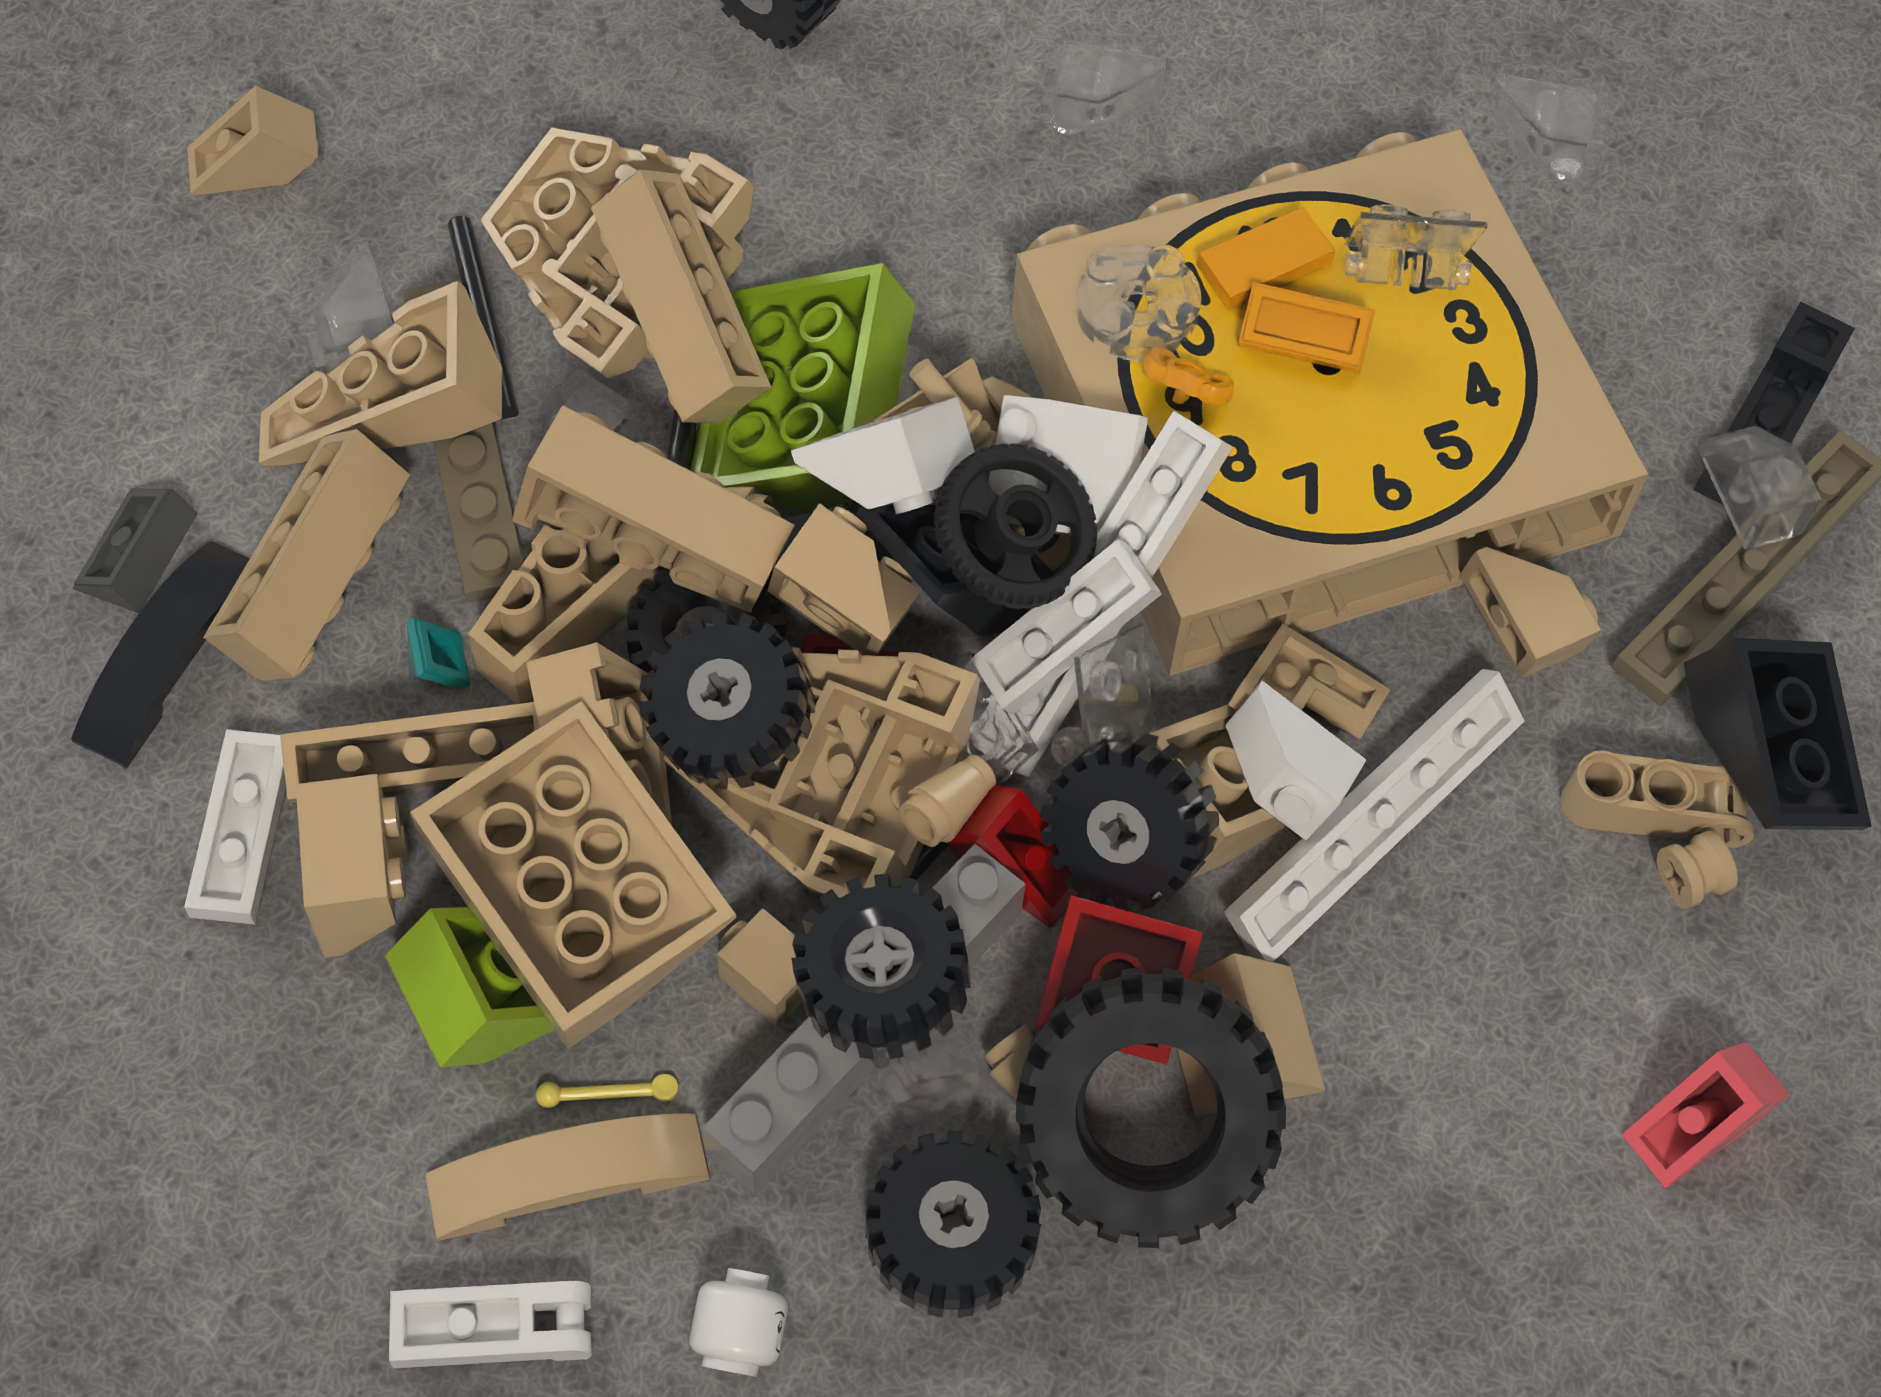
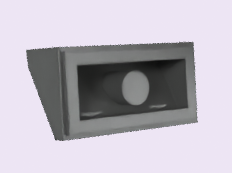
(136, 547)

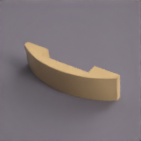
(564, 1170)

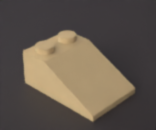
(1240, 818)

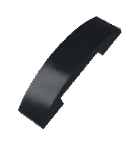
(1789, 379)
(155, 654)

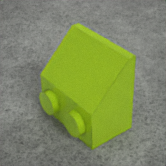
(463, 990)

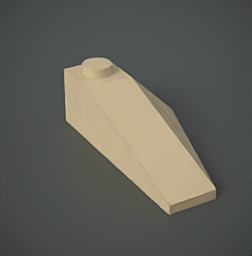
(407, 386)

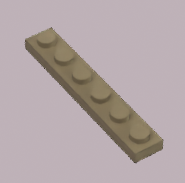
(476, 502)
(1741, 578)

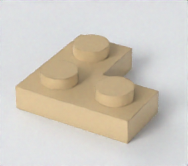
(1315, 679)

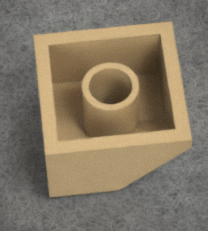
(839, 583)
(350, 860)

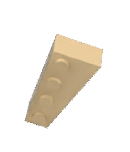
(650, 510)
(550, 606)
(612, 696)

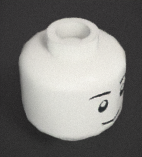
(738, 1323)

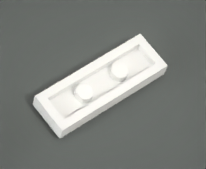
(1050, 636)
(238, 829)

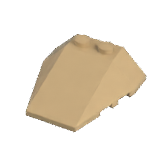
(871, 740)

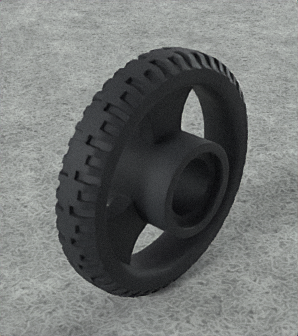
(1038, 512)

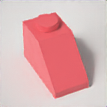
(1705, 1113)

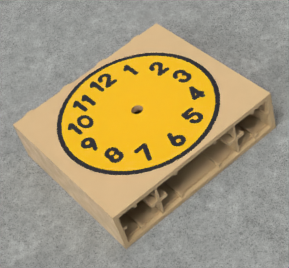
(1341, 482)

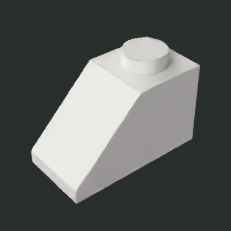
(1291, 760)

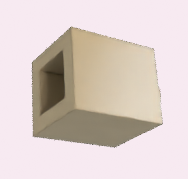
(758, 965)

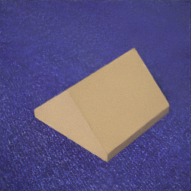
(1276, 1010)

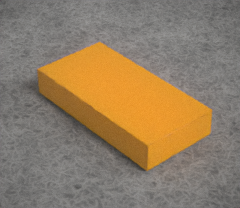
(1265, 255)
(1306, 327)

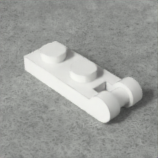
(488, 1324)

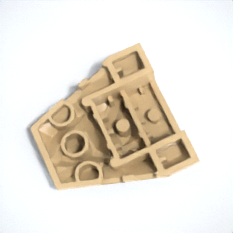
(556, 247)

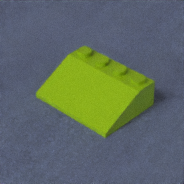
(832, 365)

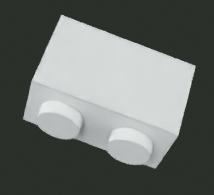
(1092, 442)
(893, 458)

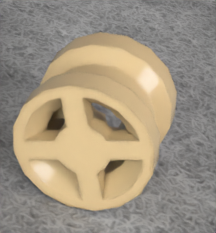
(1697, 869)

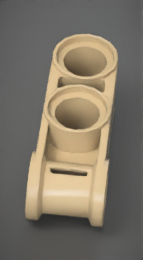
(1697, 795)

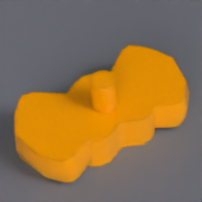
(1187, 377)

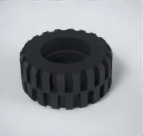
(1144, 1198)

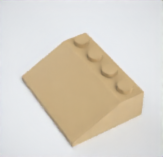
(572, 872)

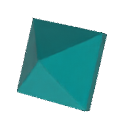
(436, 654)

